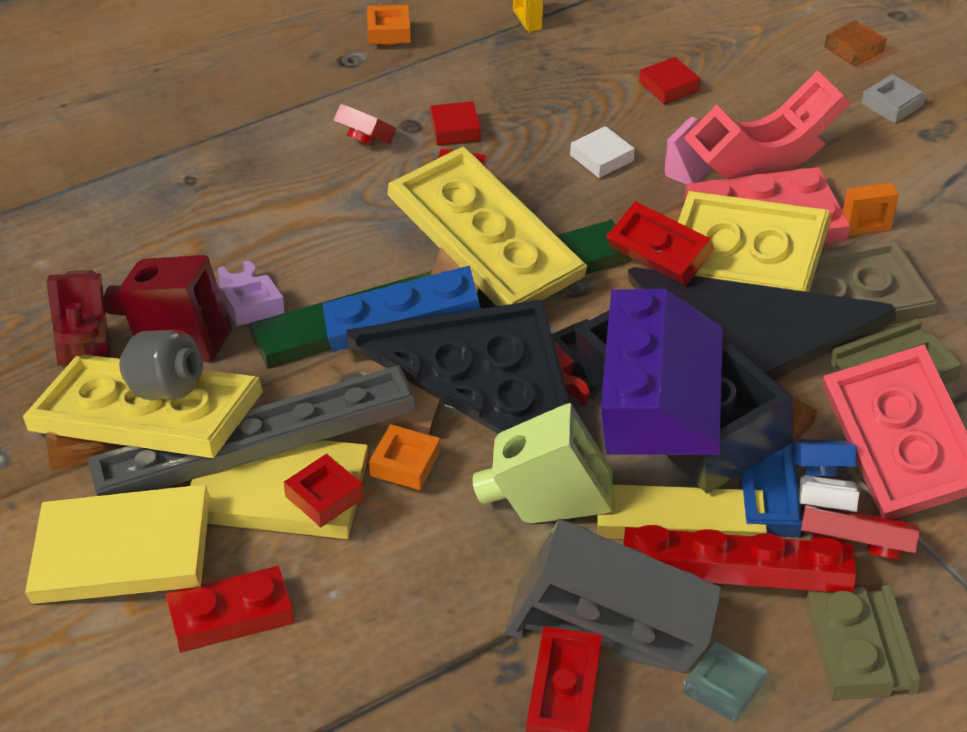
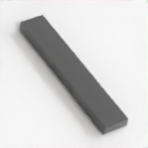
(262, 433)

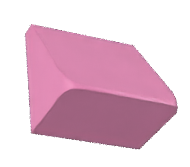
(681, 159)

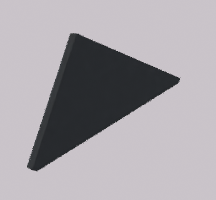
(773, 324)
(482, 362)

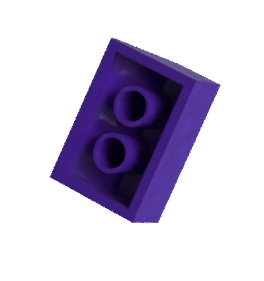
(661, 376)

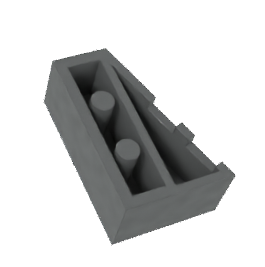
(603, 588)

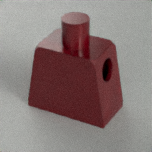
(173, 296)

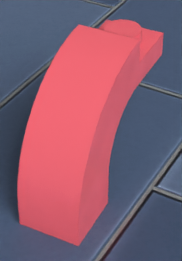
(773, 142)

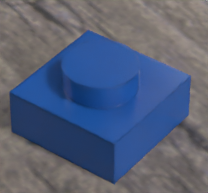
(823, 456)

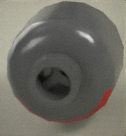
(161, 364)

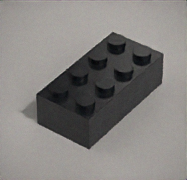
(753, 409)

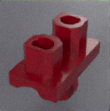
(78, 315)

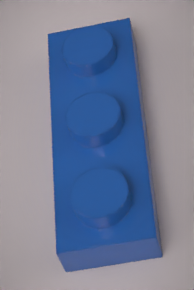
(419, 298)

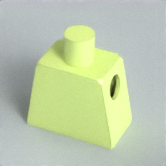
(548, 469)

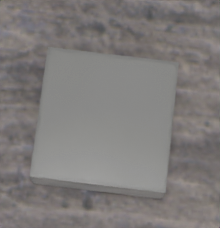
(893, 98)

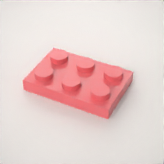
(795, 187)
(903, 431)

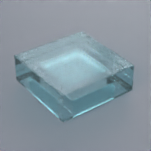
(725, 681)

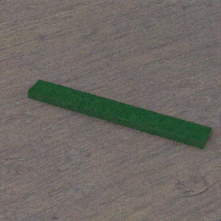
(305, 333)

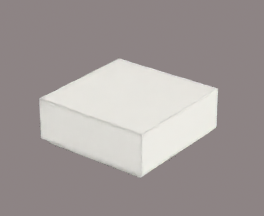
(602, 152)
(828, 493)

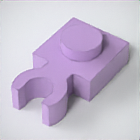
(248, 296)

